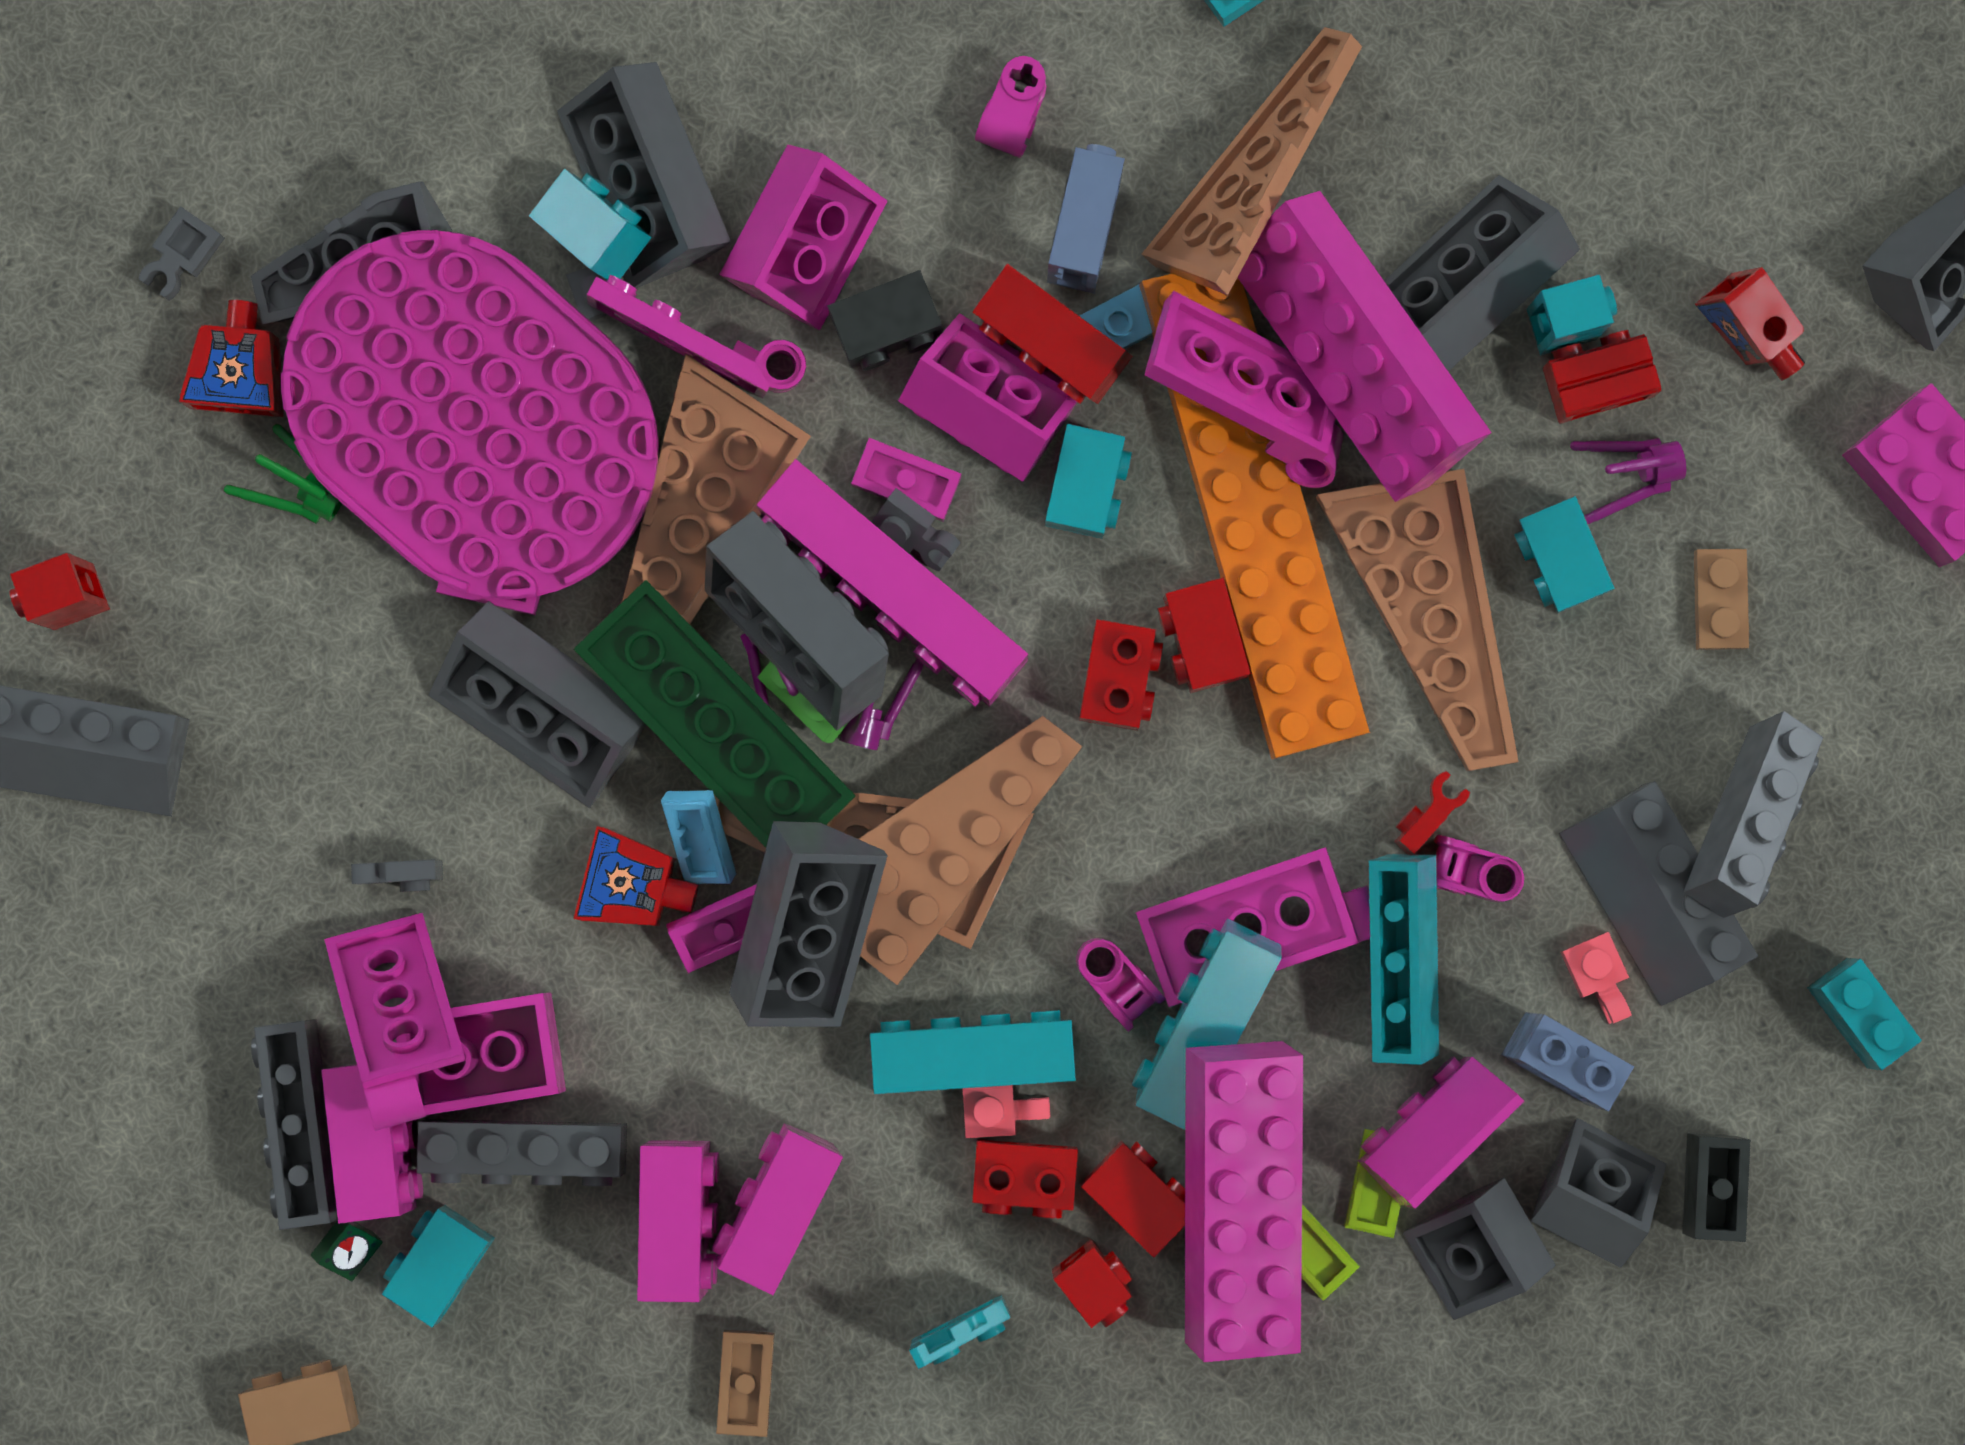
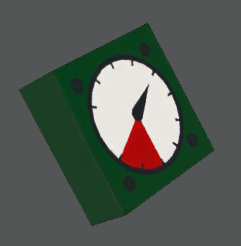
(346, 1249)

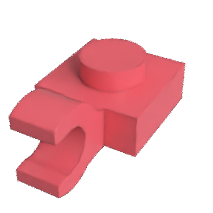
(1597, 969)
(995, 1111)

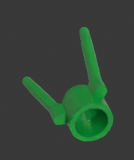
(315, 497)

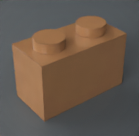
(299, 1407)

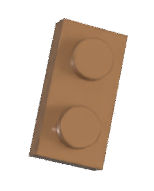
(1721, 599)
(745, 1383)

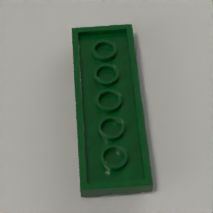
(710, 716)

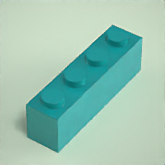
(1404, 958)
(1212, 1013)
(972, 1055)

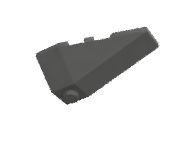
(1922, 272)
(289, 278)

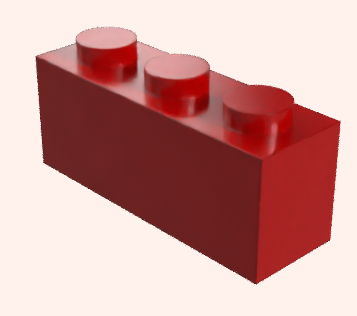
(1050, 336)

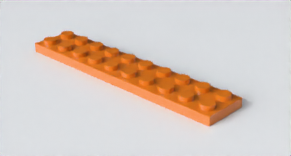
(1266, 558)

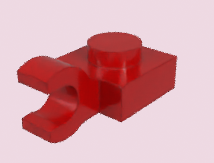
(1421, 824)

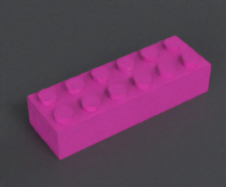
(1359, 347)
(893, 584)
(1243, 1200)

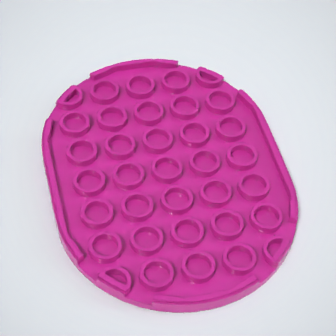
(469, 414)

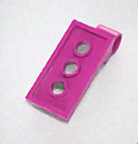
(662, 324)
(1299, 435)
(1333, 921)
(384, 1065)

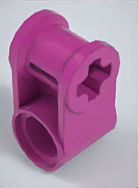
(1010, 113)
(1471, 868)
(1119, 984)

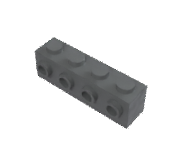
(1754, 815)
(295, 1123)
(522, 1148)

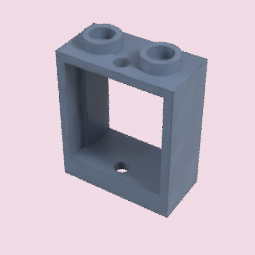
(1085, 218)
(1567, 1061)

